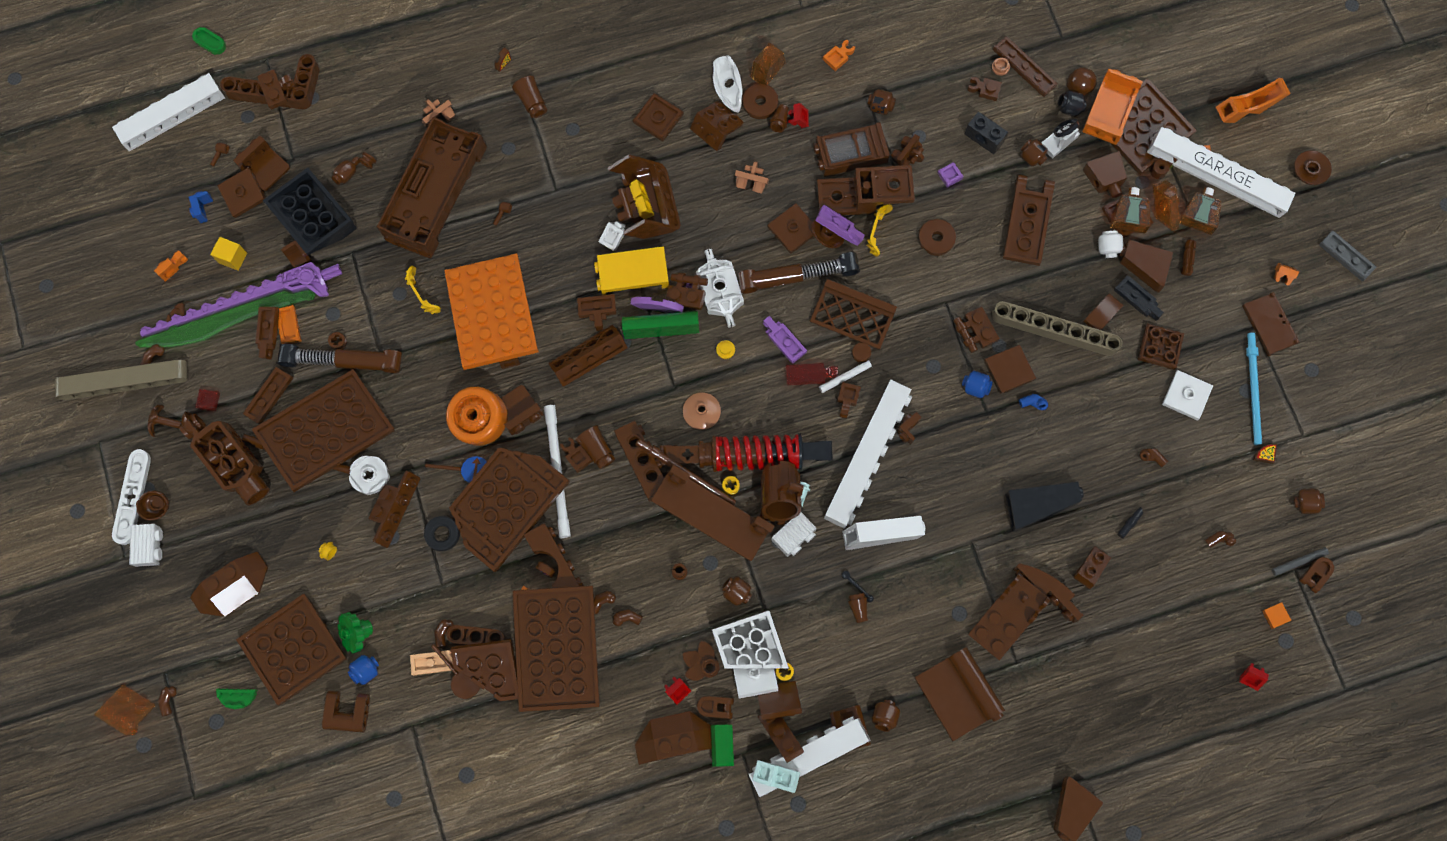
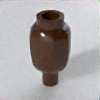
(345, 171)

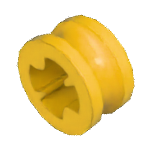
(728, 490)
(787, 677)

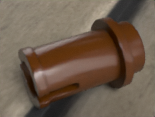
(679, 576)

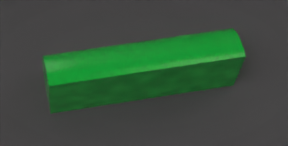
(660, 325)

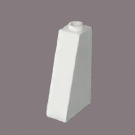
(883, 532)

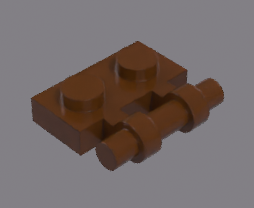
(688, 297)
(981, 328)

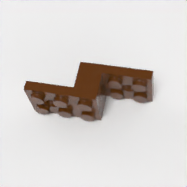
(867, 189)

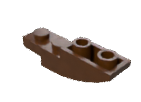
(1057, 591)

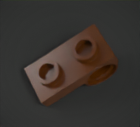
(1092, 567)

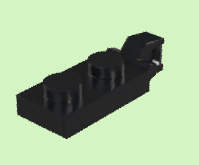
(1139, 298)

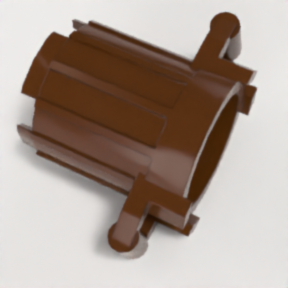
(780, 492)

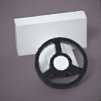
(1061, 137)

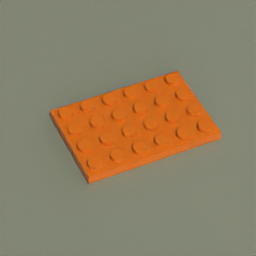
(490, 311)

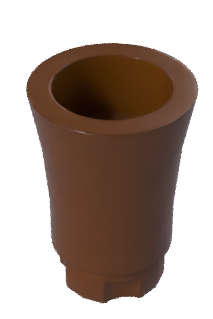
(530, 96)
(596, 447)

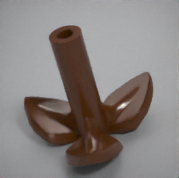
(154, 419)

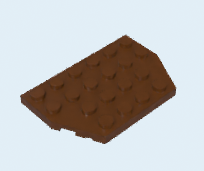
(505, 503)

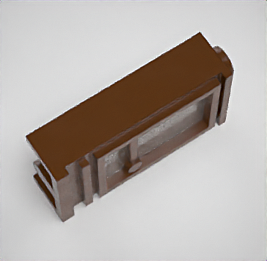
(851, 149)

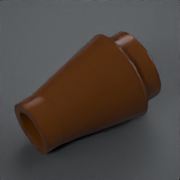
(779, 119)
(858, 605)

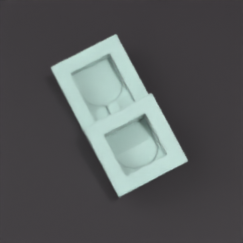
(776, 776)

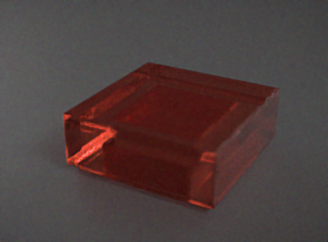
(207, 400)

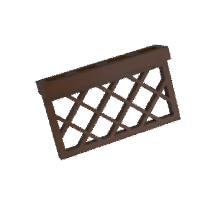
(858, 298)

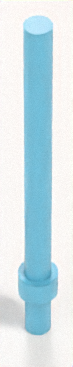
(1252, 353)

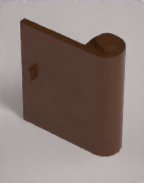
(959, 694)

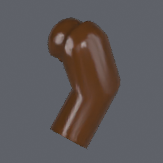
(1221, 536)
(625, 615)

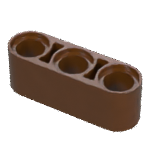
(468, 632)

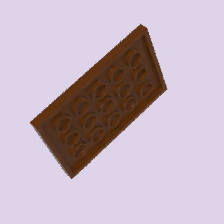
(323, 430)
(556, 648)

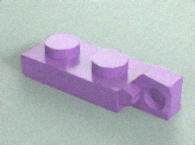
(839, 225)
(784, 340)

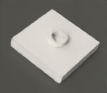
(1187, 395)
(755, 681)

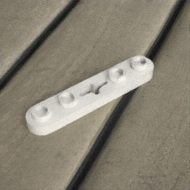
(134, 482)

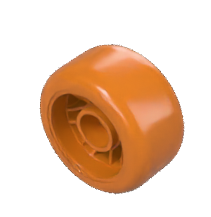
(489, 420)

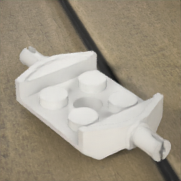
(723, 301)

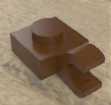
(848, 396)

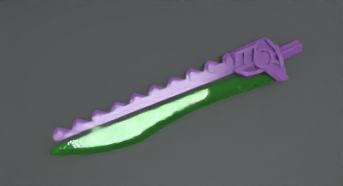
(302, 281)

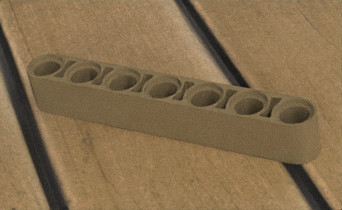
(1065, 327)
(121, 380)

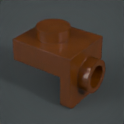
(908, 423)

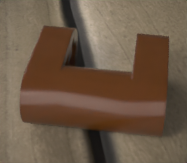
(343, 721)

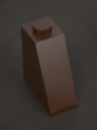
(1147, 263)
(1074, 810)

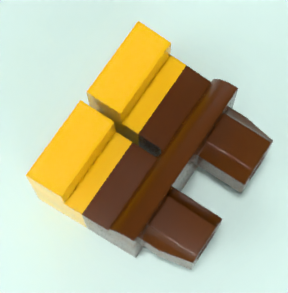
(635, 203)

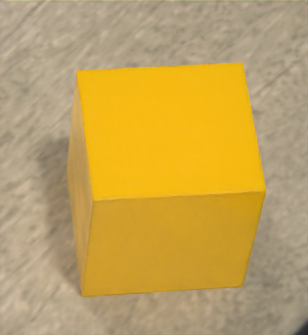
(228, 253)

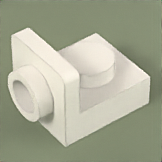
(612, 235)

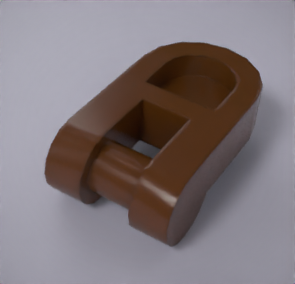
(1323, 569)
(708, 707)

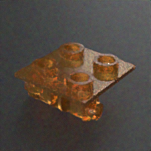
(124, 710)

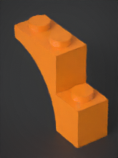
(1254, 102)

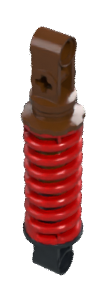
(722, 453)

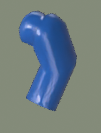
(1035, 401)

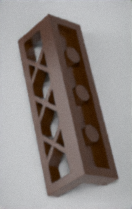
(588, 357)

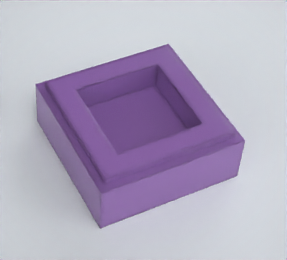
(950, 174)

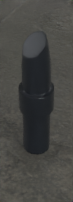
(1130, 523)

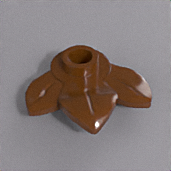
(699, 660)

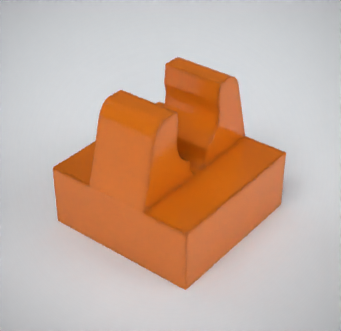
(1281, 270)

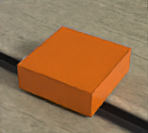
(1276, 615)

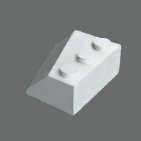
(750, 643)

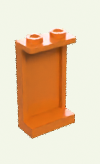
(1112, 106)

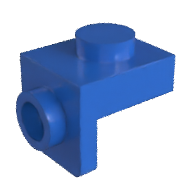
(197, 201)

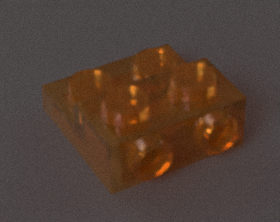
(1166, 204)

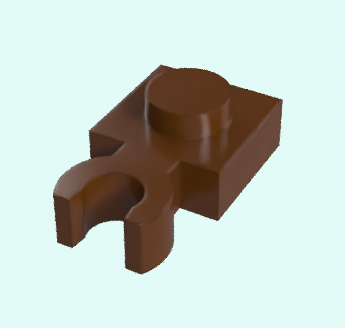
(988, 88)
(577, 456)

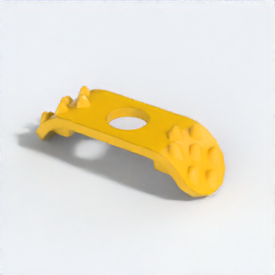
(879, 216)
(411, 281)

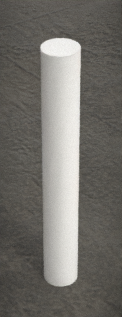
(845, 376)

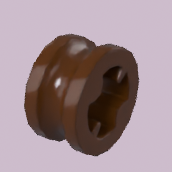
(367, 160)
(333, 337)

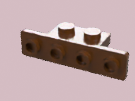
(391, 507)

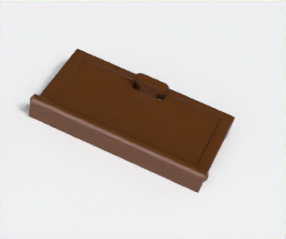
(1269, 325)

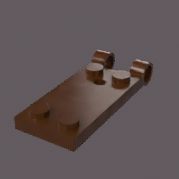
(1028, 230)

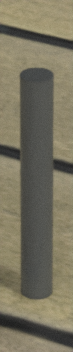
(1300, 561)

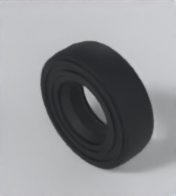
(429, 533)

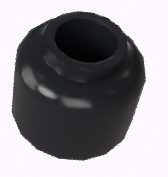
(1072, 103)

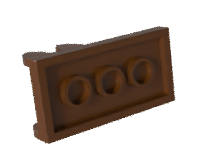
(1009, 616)

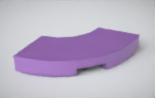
(647, 303)

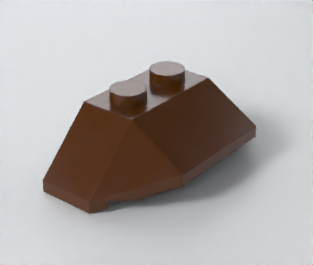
(231, 586)
(673, 737)

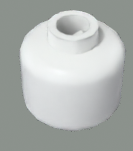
(1110, 243)

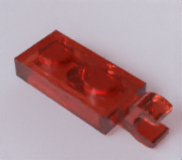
(809, 373)

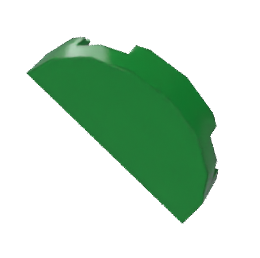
(236, 698)

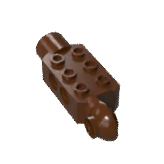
(225, 457)

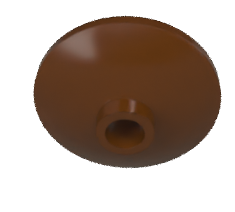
(1317, 163)
(826, 236)

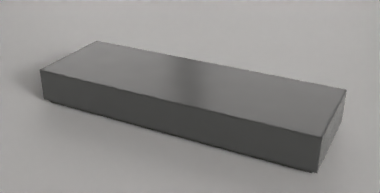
(1347, 255)

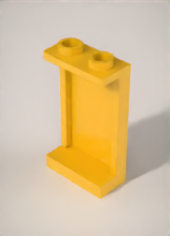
(631, 270)

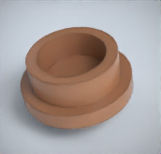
(1000, 66)

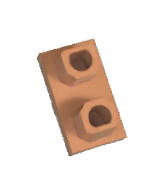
(444, 109)
(759, 182)

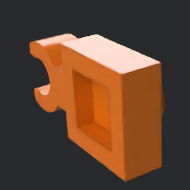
(838, 56)
(170, 266)

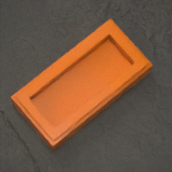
(288, 325)

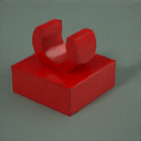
(800, 115)
(1254, 677)
(677, 690)

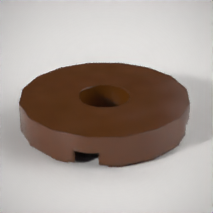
(760, 91)
(937, 227)

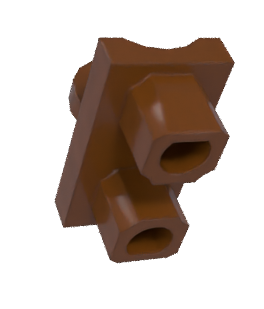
(911, 153)

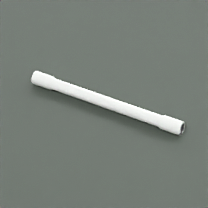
(551, 421)

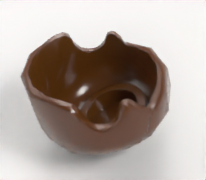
(1082, 81)
(152, 505)

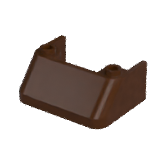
(659, 191)

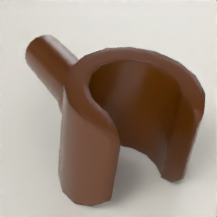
(220, 148)
(503, 208)

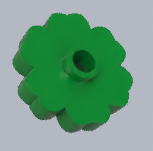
(353, 631)

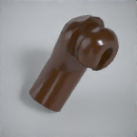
(151, 352)
(1153, 454)
(602, 598)
(440, 631)
(164, 698)

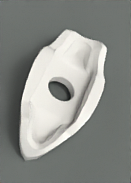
(723, 70)

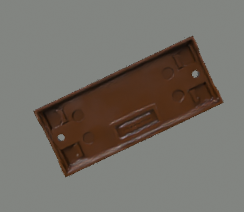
(430, 187)

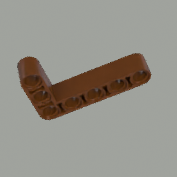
(256, 95)

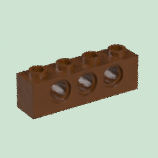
(625, 436)

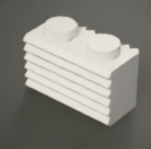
(794, 534)
(145, 545)

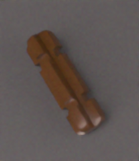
(1188, 258)

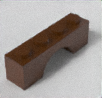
(542, 542)

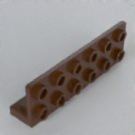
(711, 514)

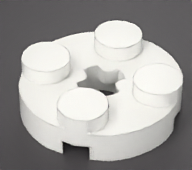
(377, 482)

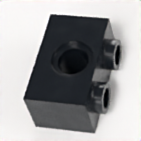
(986, 133)

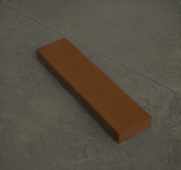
(1025, 66)

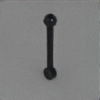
(846, 575)

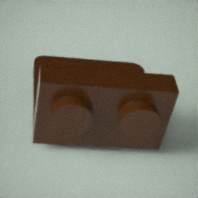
(715, 124)
(263, 161)
(520, 410)

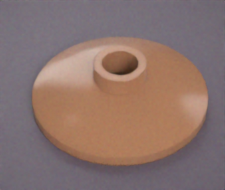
(705, 419)

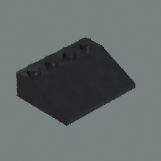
(309, 212)

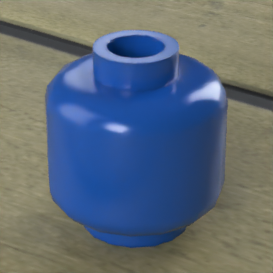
(977, 384)
(363, 669)

